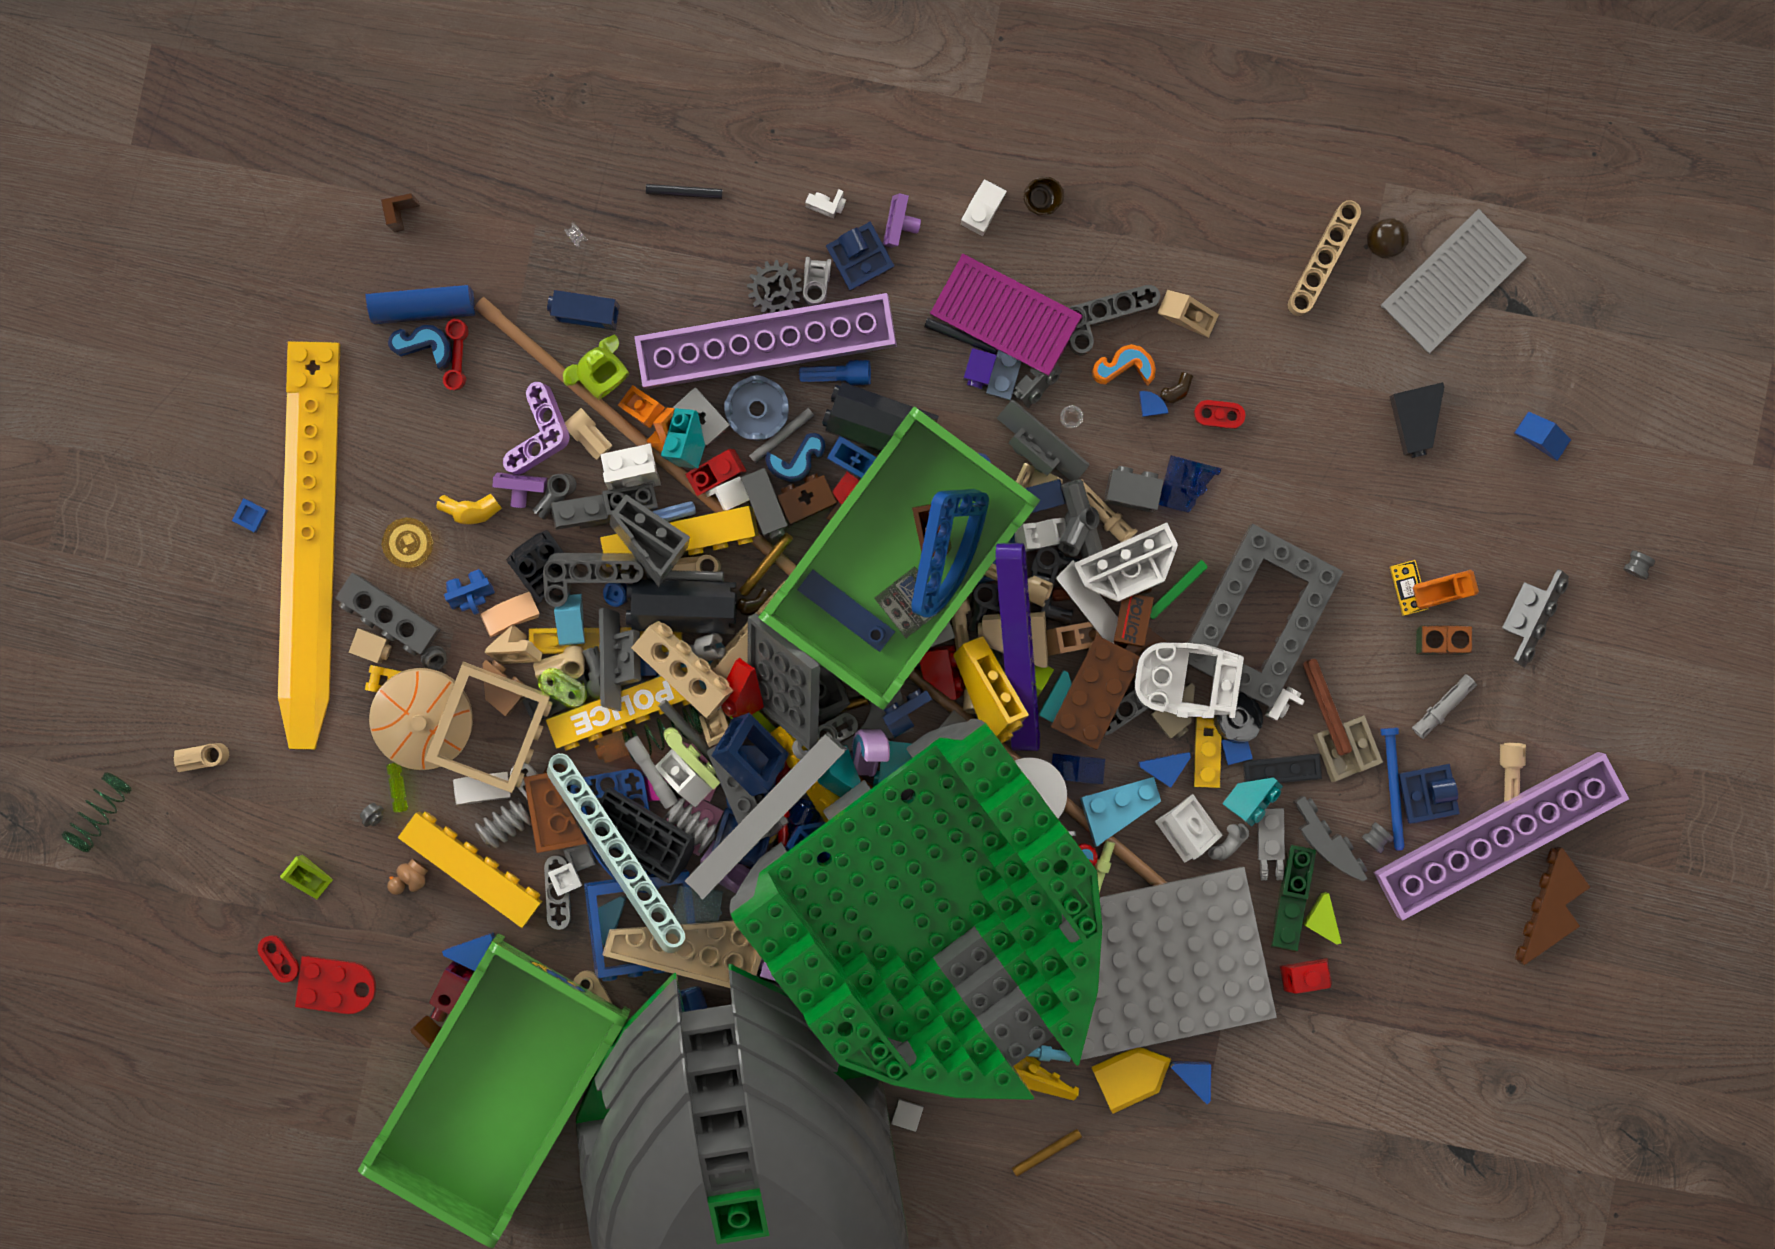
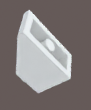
(983, 207)
(683, 778)

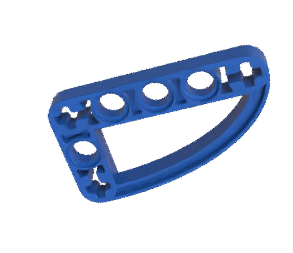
(931, 597)
(622, 787)

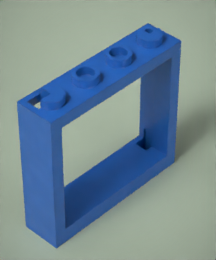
(607, 887)

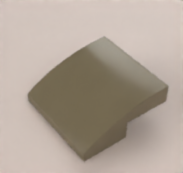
(1363, 754)

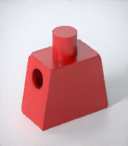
(1306, 976)

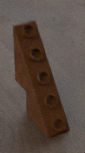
(1550, 916)

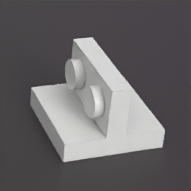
(630, 467)
(1189, 829)

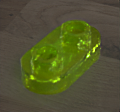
(561, 687)

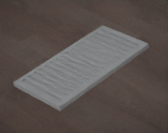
(1453, 281)

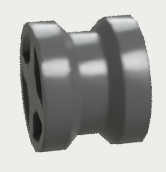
(1639, 565)
(1377, 837)

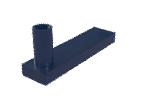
(846, 610)

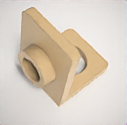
(1033, 476)

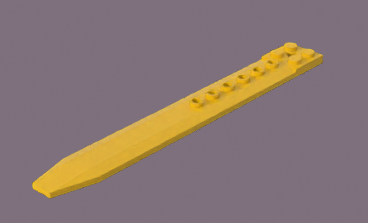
(308, 540)

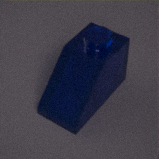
(1079, 768)

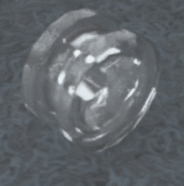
(575, 235)
(1071, 425)

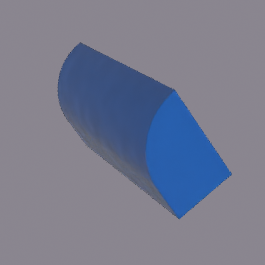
(420, 304)

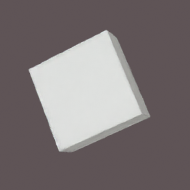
(565, 879)
(907, 1115)

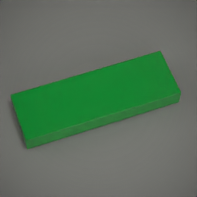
(1184, 582)

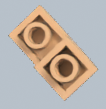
(509, 613)

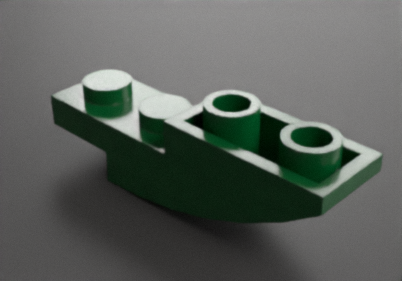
(1293, 898)

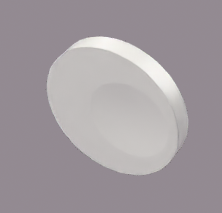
(1046, 781)

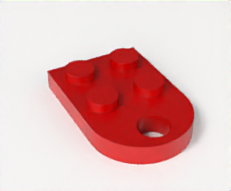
(332, 985)

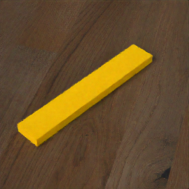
(547, 639)

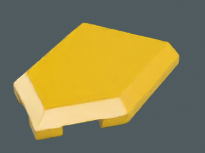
(1131, 1077)

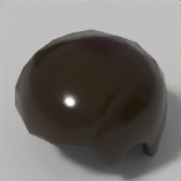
(1043, 195)
(1388, 238)

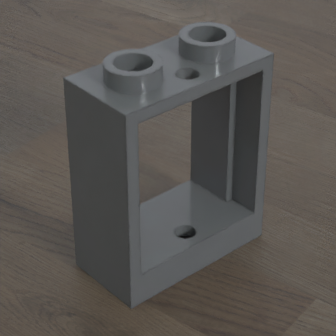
(765, 504)

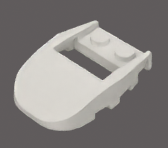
(1163, 674)

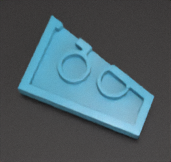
(1117, 807)

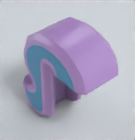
(869, 749)

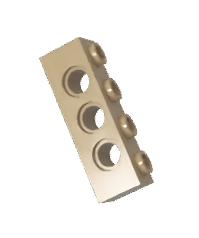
(668, 666)

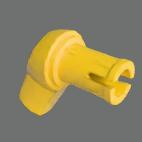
(469, 512)

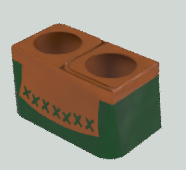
(1423, 630)

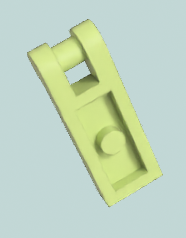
(691, 757)

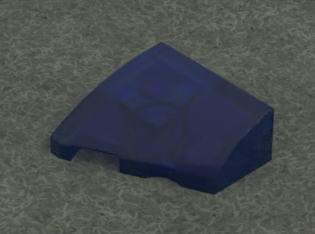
(1185, 482)

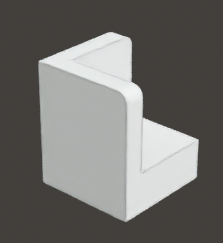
(730, 493)

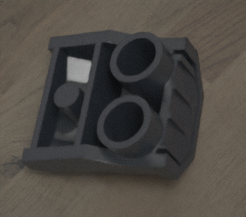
(529, 562)

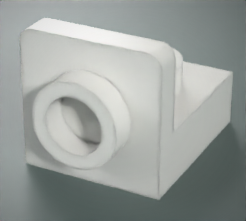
(821, 203)
(1280, 706)

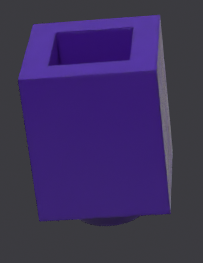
(979, 368)

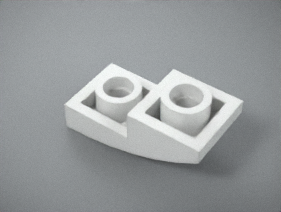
(474, 791)

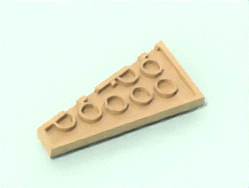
(702, 956)

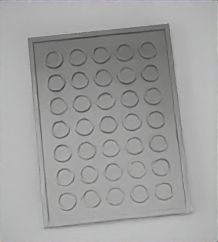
(1178, 963)

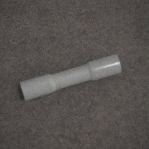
(659, 785)

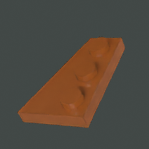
(550, 816)

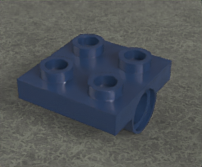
(860, 256)
(897, 716)
(1429, 793)

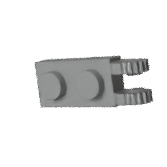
(1271, 842)

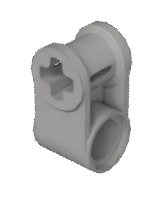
(816, 277)

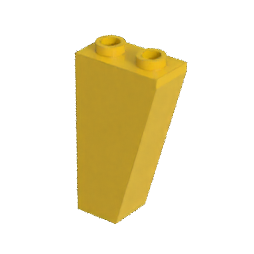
(990, 689)

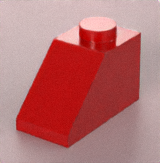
(746, 694)

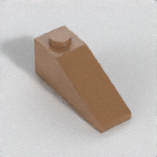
(1070, 638)

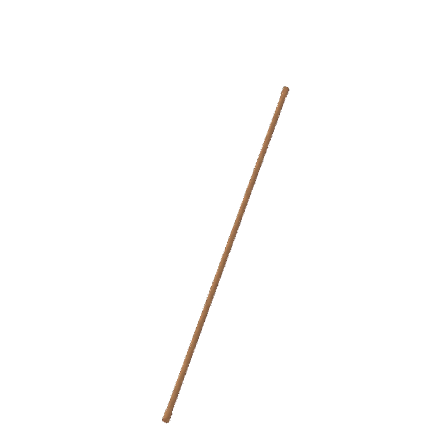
(495, 316)

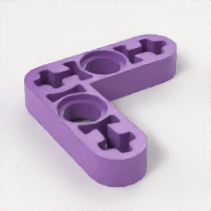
(547, 432)

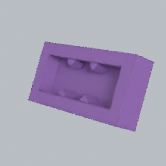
(899, 221)
(520, 485)

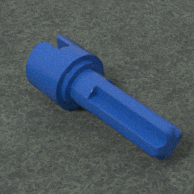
(855, 373)

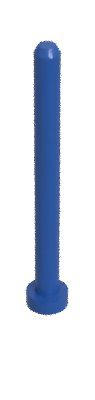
(1394, 788)

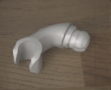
(1235, 838)

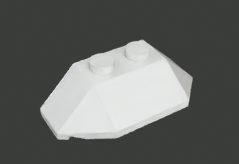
(1130, 564)

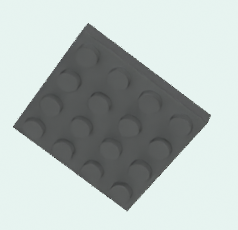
(786, 681)

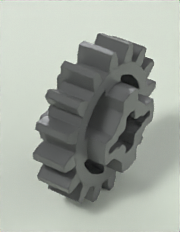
(785, 293)

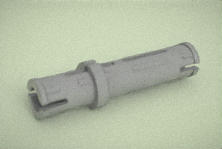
(1436, 714)

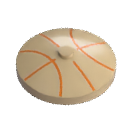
(409, 712)

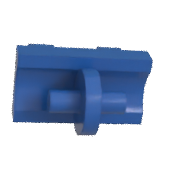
(470, 595)

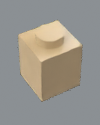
(370, 646)

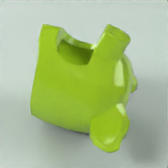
(598, 369)

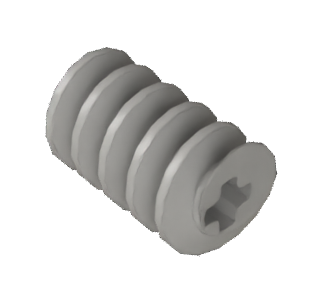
(504, 824)
(691, 824)

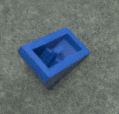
(1543, 435)
(851, 457)
(1166, 768)
(470, 952)
(1196, 1076)

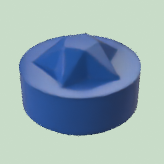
(615, 594)

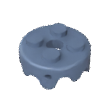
(752, 390)

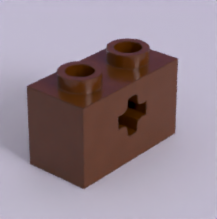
(821, 499)

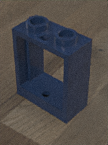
(583, 310)
(737, 767)

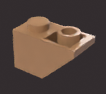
(500, 698)

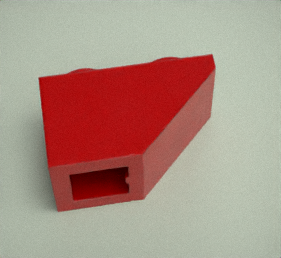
(716, 472)
(942, 671)

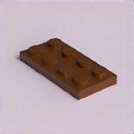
(1096, 692)

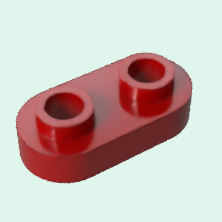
(1219, 414)
(276, 960)

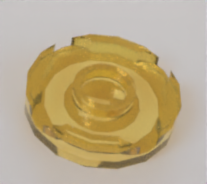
(407, 542)

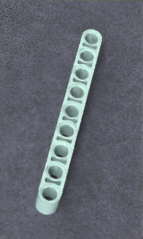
(616, 865)

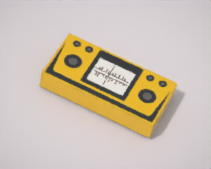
(1404, 578)

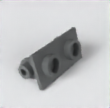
(1031, 390)

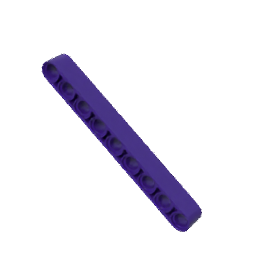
(1018, 639)

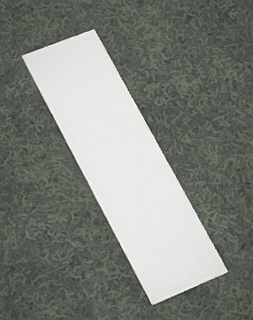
(1089, 602)

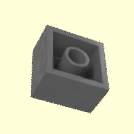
(1133, 490)

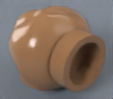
(408, 873)

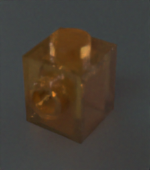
(611, 747)

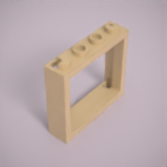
(525, 752)

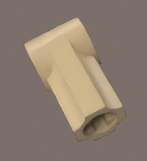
(585, 431)
(695, 563)
(570, 662)
(199, 757)

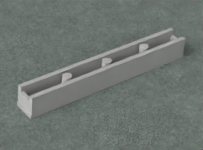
(765, 815)

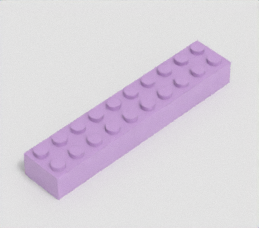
(765, 341)
(1501, 835)

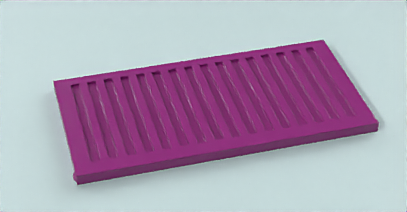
(1006, 314)

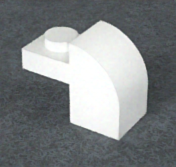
(1041, 534)

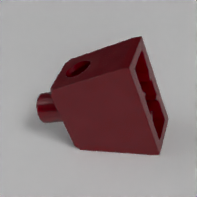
(449, 990)

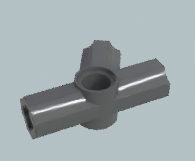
(1081, 522)

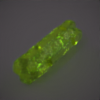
(397, 787)

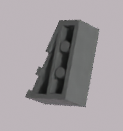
(649, 538)

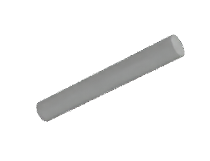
(782, 435)

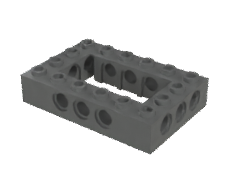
(1253, 548)

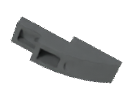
(598, 509)
(1334, 849)

